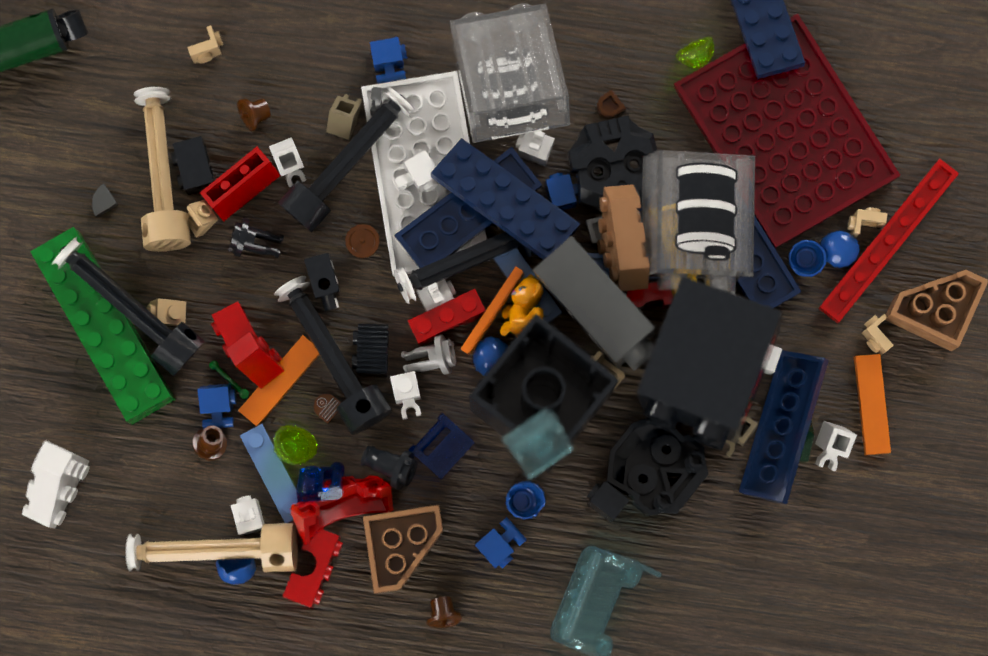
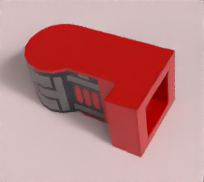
(649, 296)

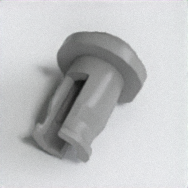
(440, 355)

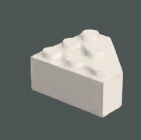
(54, 485)

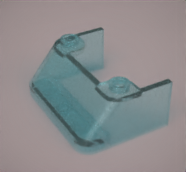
(592, 599)

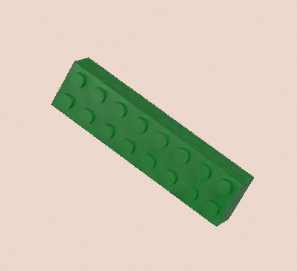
(105, 334)

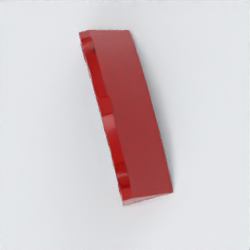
(358, 498)

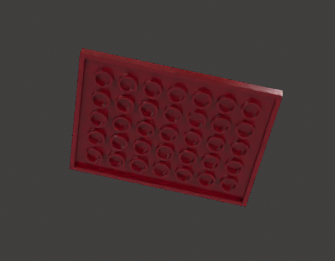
(802, 129)

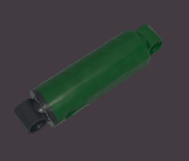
(38, 37)

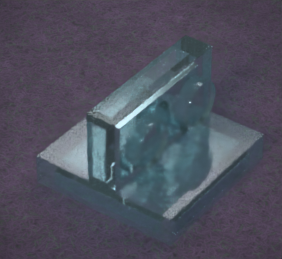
(538, 443)

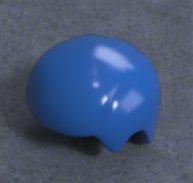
(840, 248)
(807, 258)
(487, 353)
(525, 500)
(236, 570)

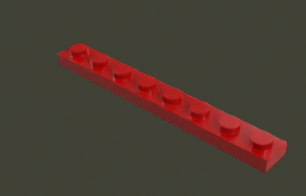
(888, 241)

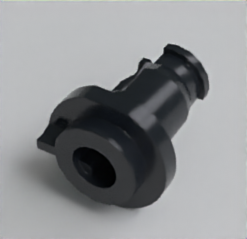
(244, 236)
(396, 467)

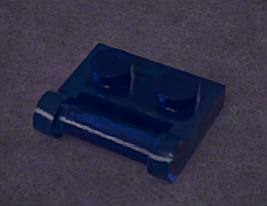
(447, 452)
(312, 483)

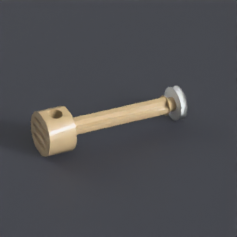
(165, 227)
(276, 549)

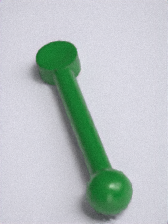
(243, 393)

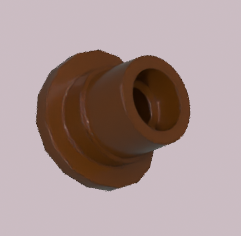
(253, 112)
(362, 241)
(209, 443)
(443, 613)

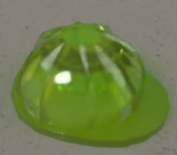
(697, 53)
(294, 445)

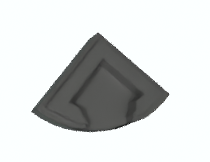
(377, 97)
(103, 201)

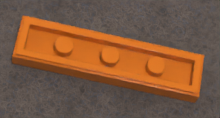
(493, 310)
(295, 365)
(872, 404)

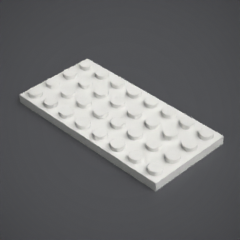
(432, 127)

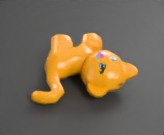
(525, 298)

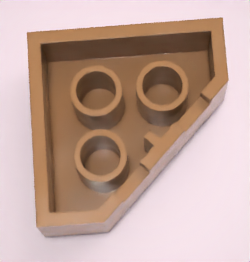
(623, 238)
(939, 309)
(399, 544)

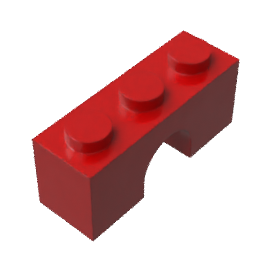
(446, 316)
(307, 589)

